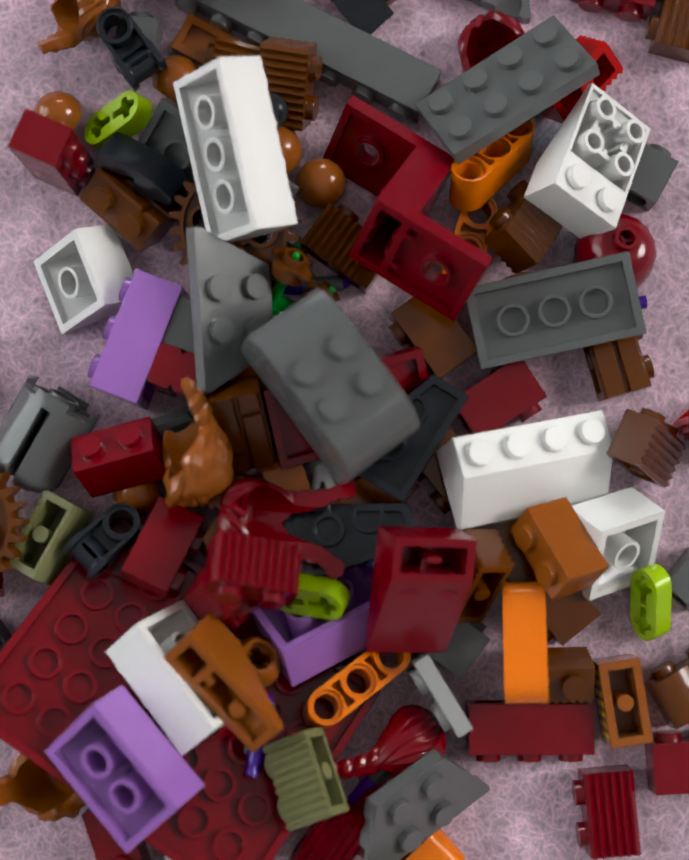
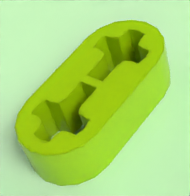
(125, 114)
(319, 598)
(650, 602)

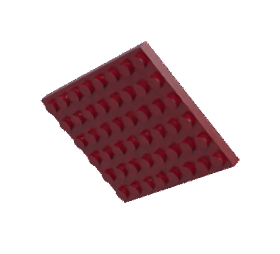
(61, 668)

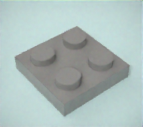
(445, 706)

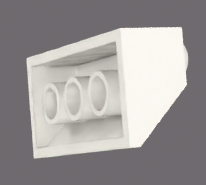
(235, 149)
(509, 469)

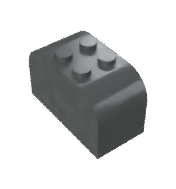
(331, 385)

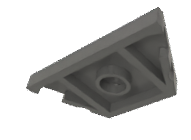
(227, 305)
(416, 806)

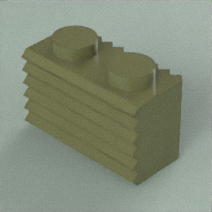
(49, 530)
(305, 778)

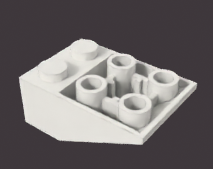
(589, 165)

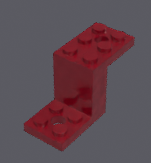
(397, 234)

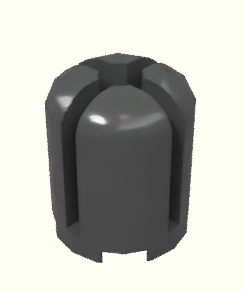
(39, 435)

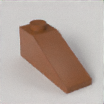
(224, 678)

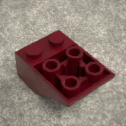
(418, 588)

